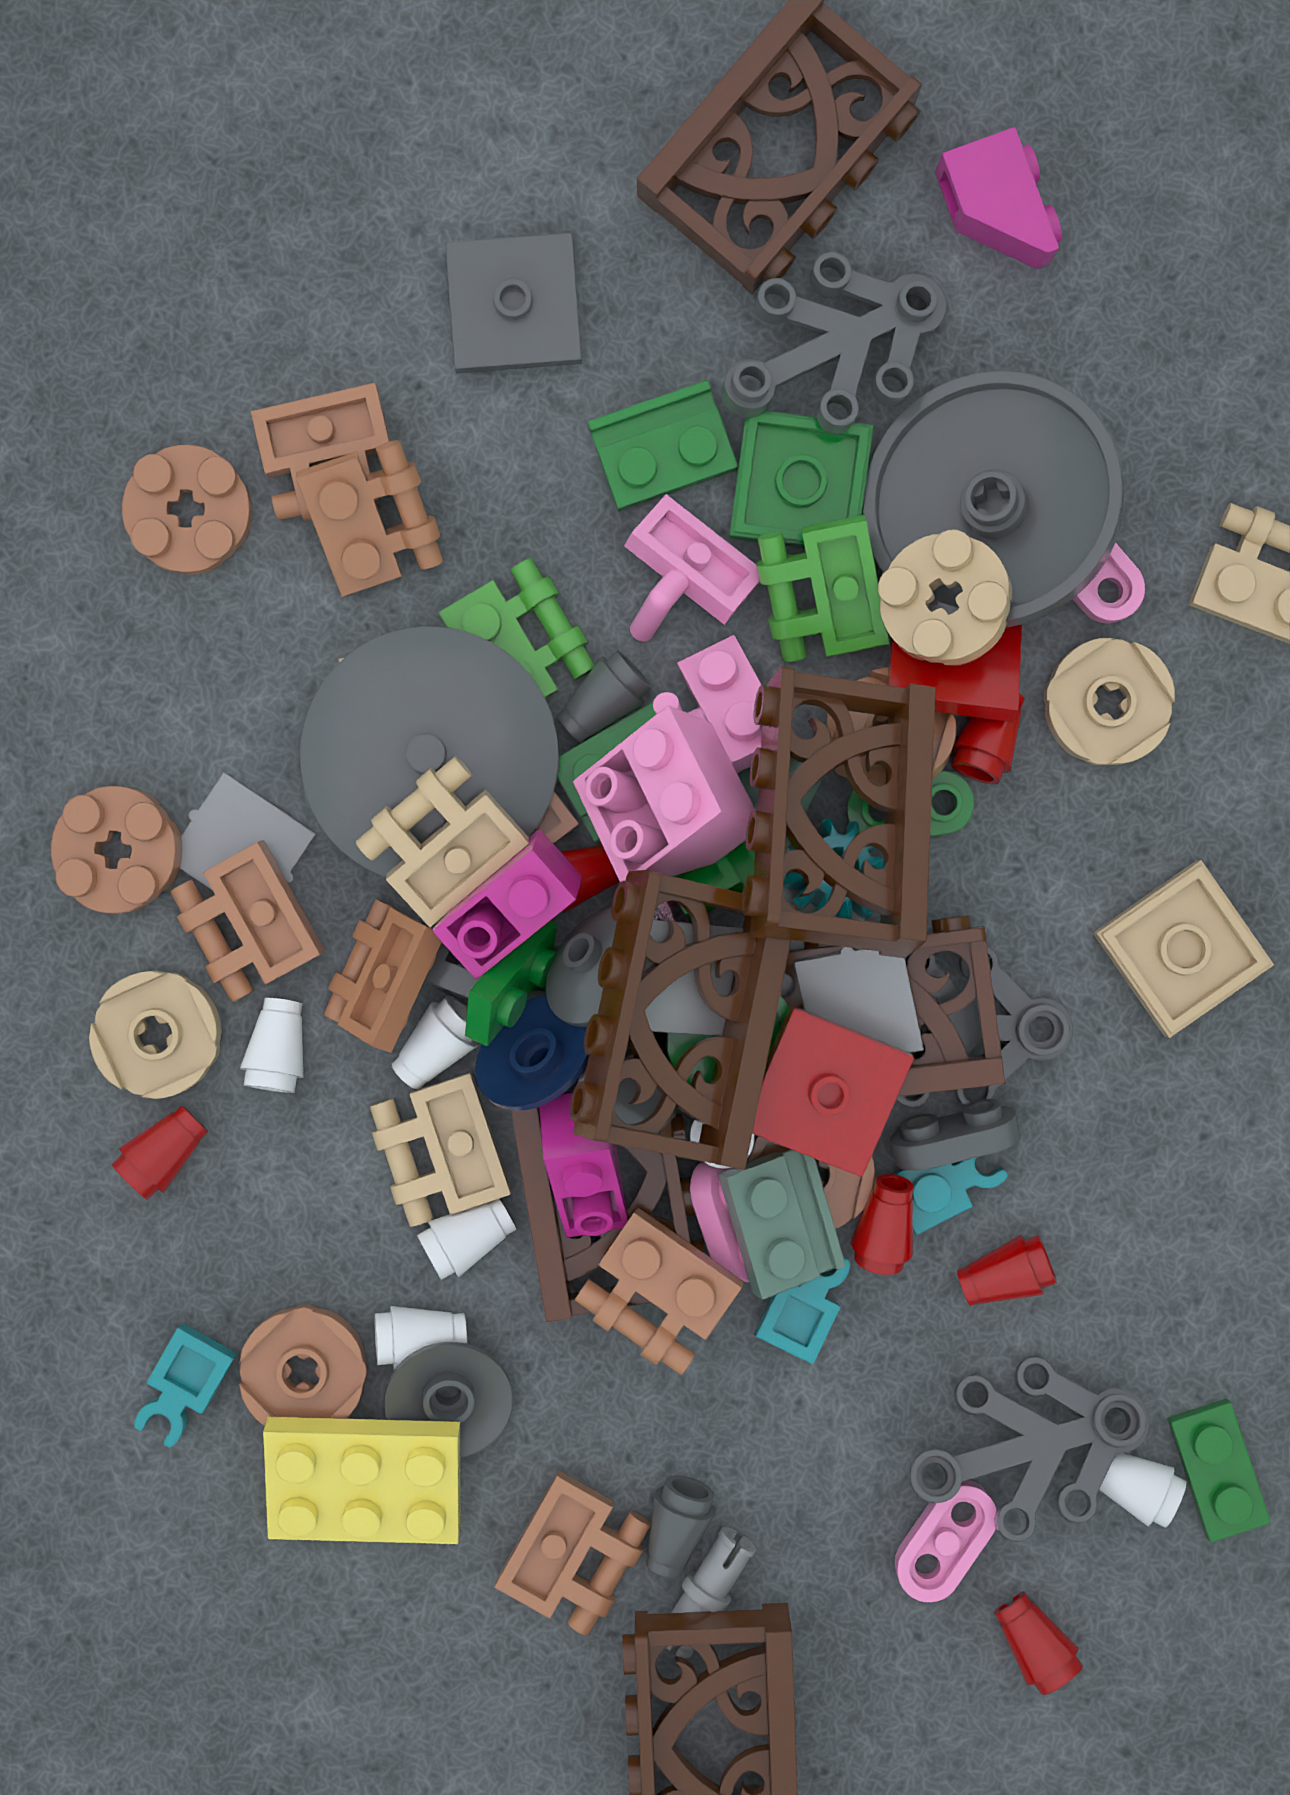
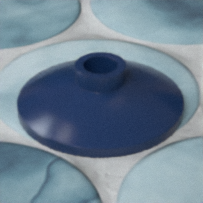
(532, 1059)

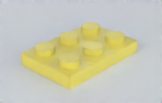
(362, 1480)

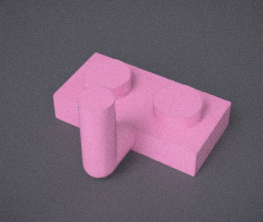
(691, 563)
(725, 696)

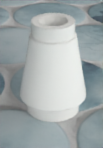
(435, 1043)
(275, 1048)
(465, 1237)
(410, 1329)
(1144, 1488)

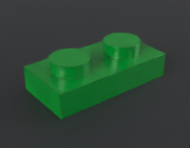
(503, 989)
(1218, 1470)

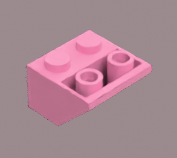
(666, 797)

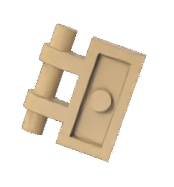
(1240, 585)
(456, 856)
(458, 1142)

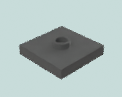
(513, 302)

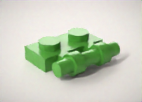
(843, 586)
(495, 620)

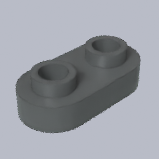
(977, 1131)

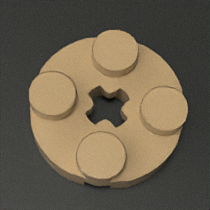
(947, 561)
(1115, 666)
(122, 1020)

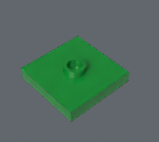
(797, 476)

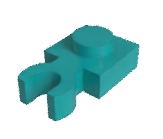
(941, 1191)
(802, 1316)
(187, 1377)

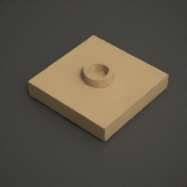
(1183, 948)

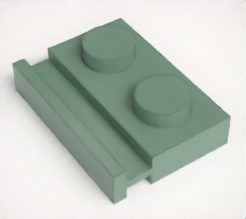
(781, 1221)

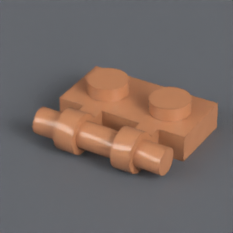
(315, 432)
(350, 523)
(261, 911)
(382, 975)
(671, 1276)
(555, 1544)

